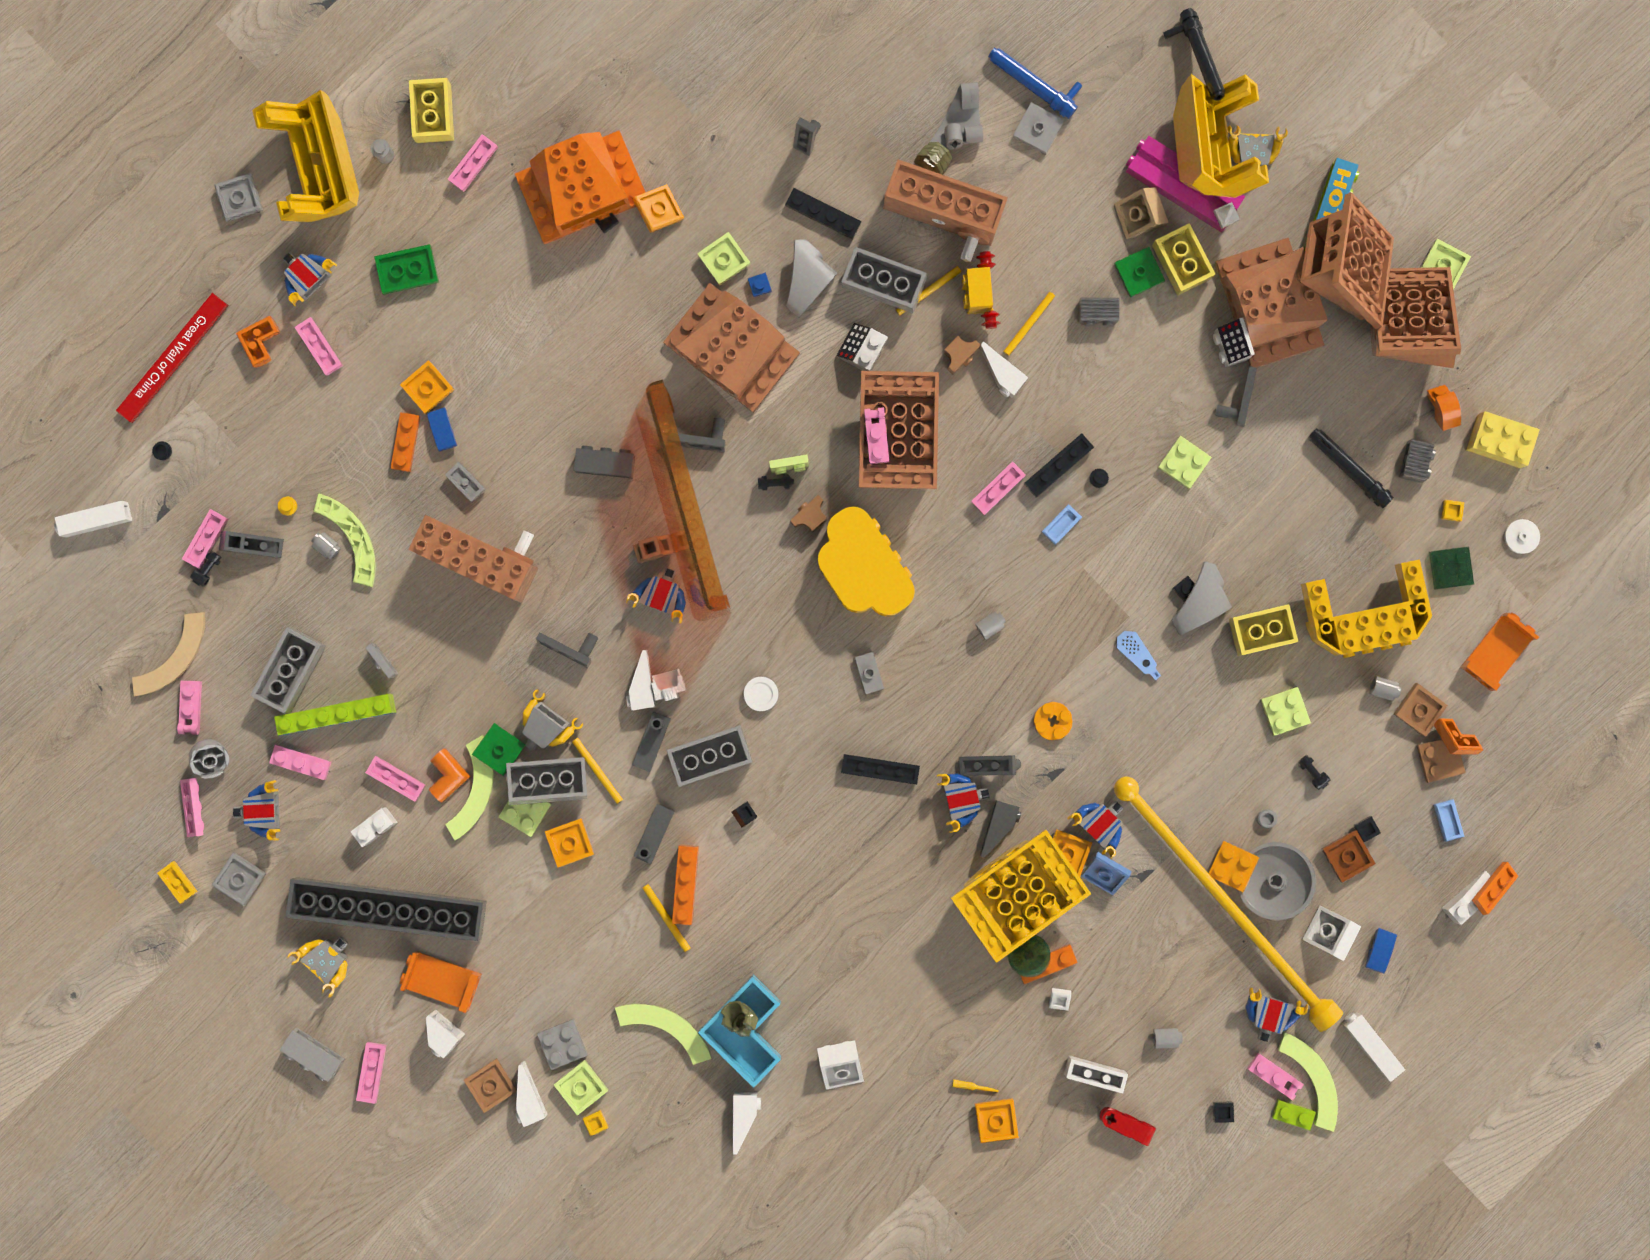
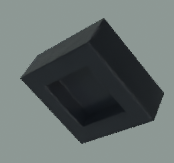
(607, 223)
(1184, 588)
(744, 814)
(1367, 828)
(1223, 1112)

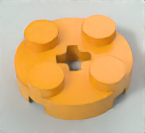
(1058, 730)

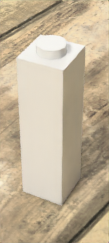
(92, 519)
(1373, 1046)

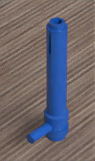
(1056, 100)

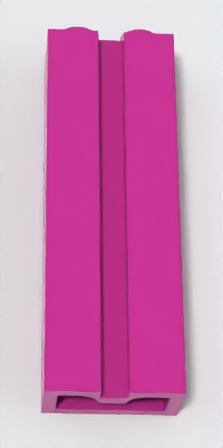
(1158, 167)

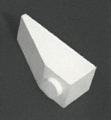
(1006, 375)
(641, 691)
(1461, 906)
(528, 1102)
(744, 1112)

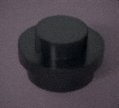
(162, 450)
(1099, 478)

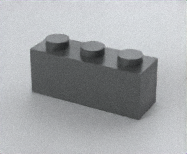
(604, 462)

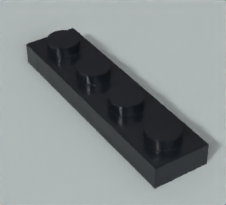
(823, 213)
(1058, 465)
(880, 769)

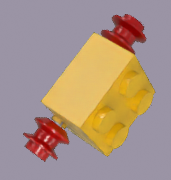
(979, 290)

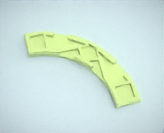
(356, 535)
(478, 797)
(667, 1021)
(1320, 1076)

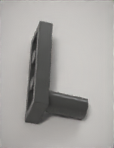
(805, 135)
(1235, 413)
(714, 443)
(580, 657)
(651, 741)
(989, 765)
(654, 833)

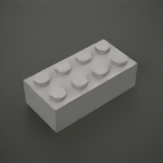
(884, 280)
(288, 670)
(709, 756)
(546, 781)

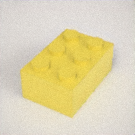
(431, 110)
(1183, 259)
(1502, 439)
(1263, 630)

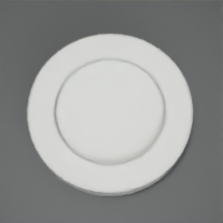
(1522, 536)
(761, 693)

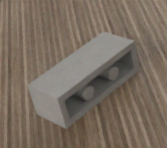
(312, 1055)

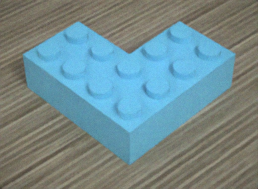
(750, 1054)

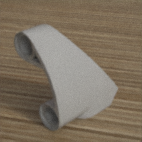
(962, 119)
(808, 278)
(1204, 602)

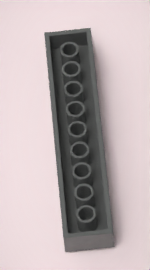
(386, 909)

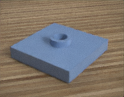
(1105, 873)

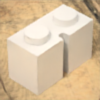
(378, 822)

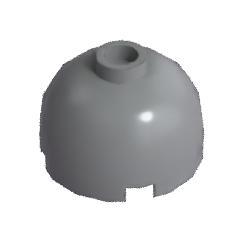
(208, 758)

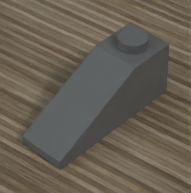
(250, 544)
(1001, 822)

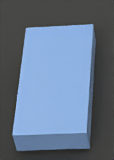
(1061, 524)
(1448, 820)

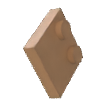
(1420, 709)
(1438, 761)
(490, 1085)

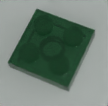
(1451, 568)

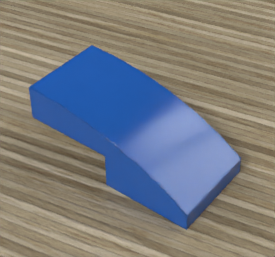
(442, 429)
(1381, 951)

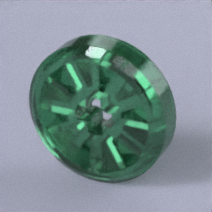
(1034, 966)

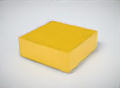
(1452, 510)
(595, 1122)

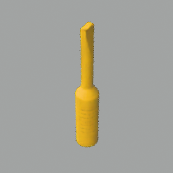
(970, 1086)

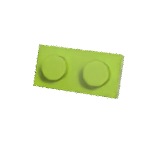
(1293, 1114)

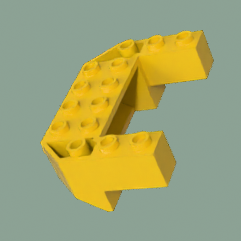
(1369, 627)

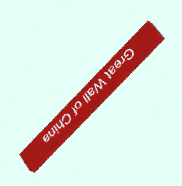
(172, 358)

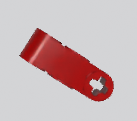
(1128, 1125)

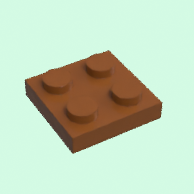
(1348, 856)

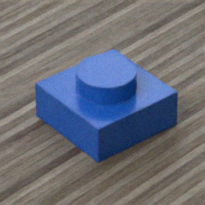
(759, 285)

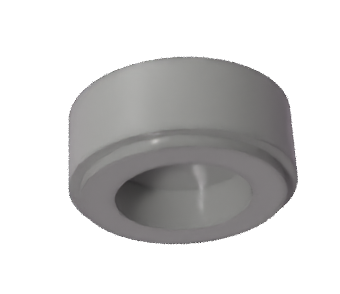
(1267, 818)

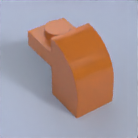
(1446, 407)

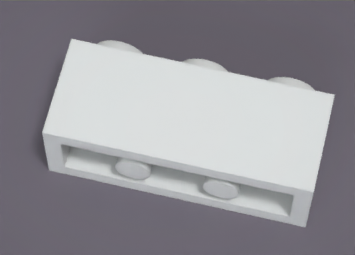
(1095, 1074)

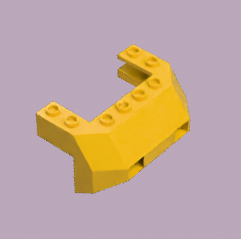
(1204, 140)
(319, 156)

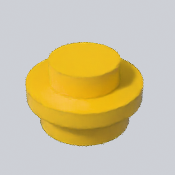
(287, 506)

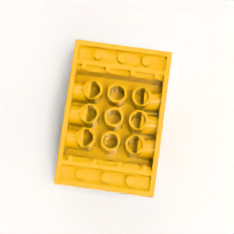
(1019, 894)

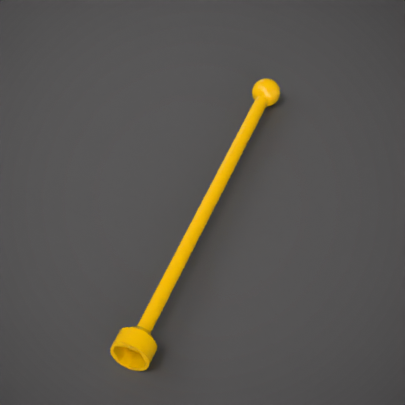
(1322, 1012)

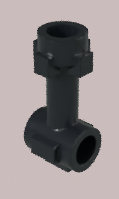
(786, 481)
(200, 576)
(1320, 780)

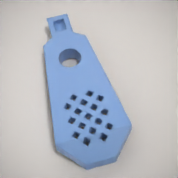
(1139, 655)

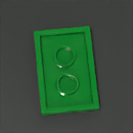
(406, 269)

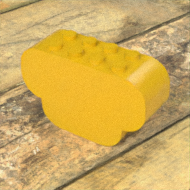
(863, 566)

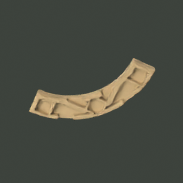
(179, 661)

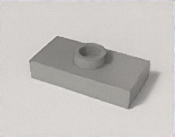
(465, 482)
(381, 661)
(869, 673)

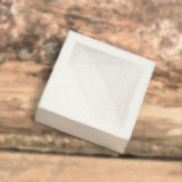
(1226, 215)
(1060, 999)

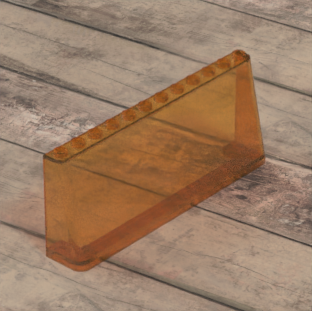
(680, 503)

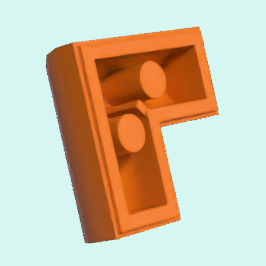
(253, 338)
(1454, 740)
(453, 775)

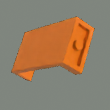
(1499, 650)
(440, 980)

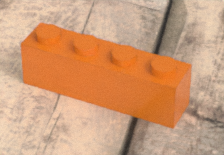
(685, 884)

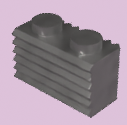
(1098, 311)
(1417, 461)

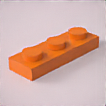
(405, 442)
(1495, 888)
(1059, 960)

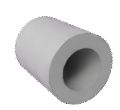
(382, 151)
(991, 624)
(1385, 688)
(1167, 1038)

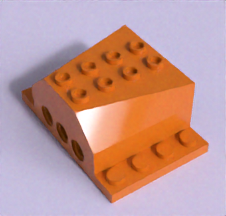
(579, 183)

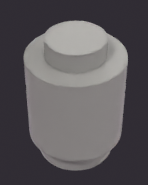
(325, 545)

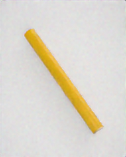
(934, 286)
(1029, 323)
(596, 769)
(666, 918)

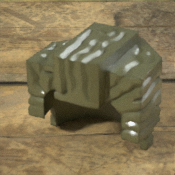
(934, 157)
(739, 1018)

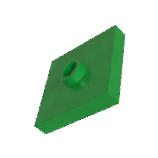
(1139, 272)
(498, 749)

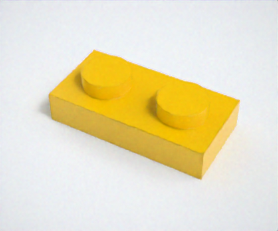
(177, 882)

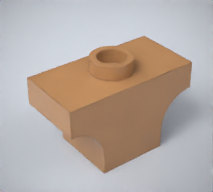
(960, 353)
(810, 514)
(653, 548)

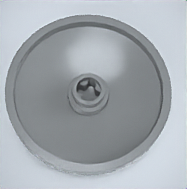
(1280, 882)

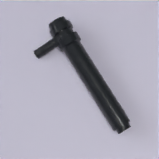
(1193, 30)
(1372, 488)

